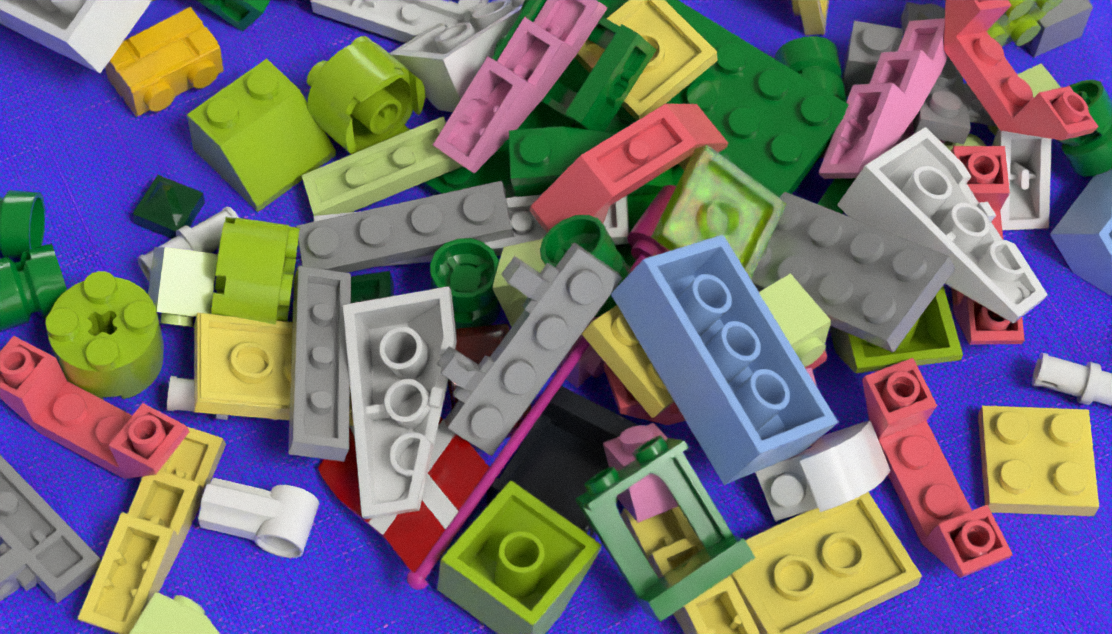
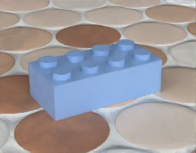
(723, 358)

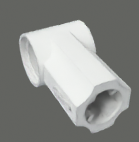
(273, 519)

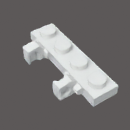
(396, 18)

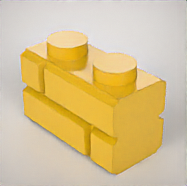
(165, 62)

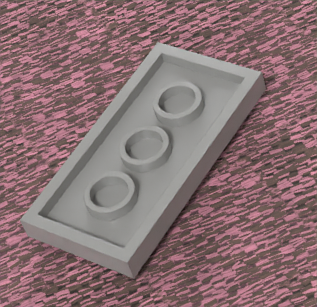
(853, 271)

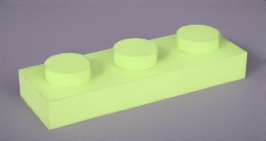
(378, 171)

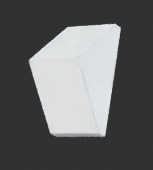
(1028, 179)

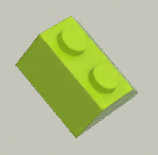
(259, 135)
(929, 342)
(517, 564)

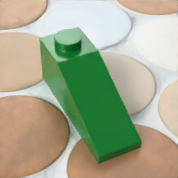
(544, 154)

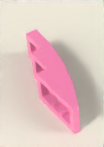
(516, 83)
(888, 104)

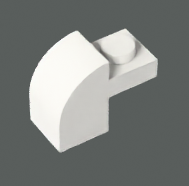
(827, 474)

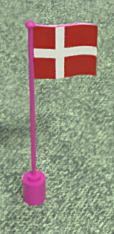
(456, 471)

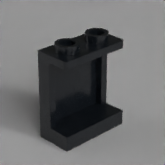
(563, 454)

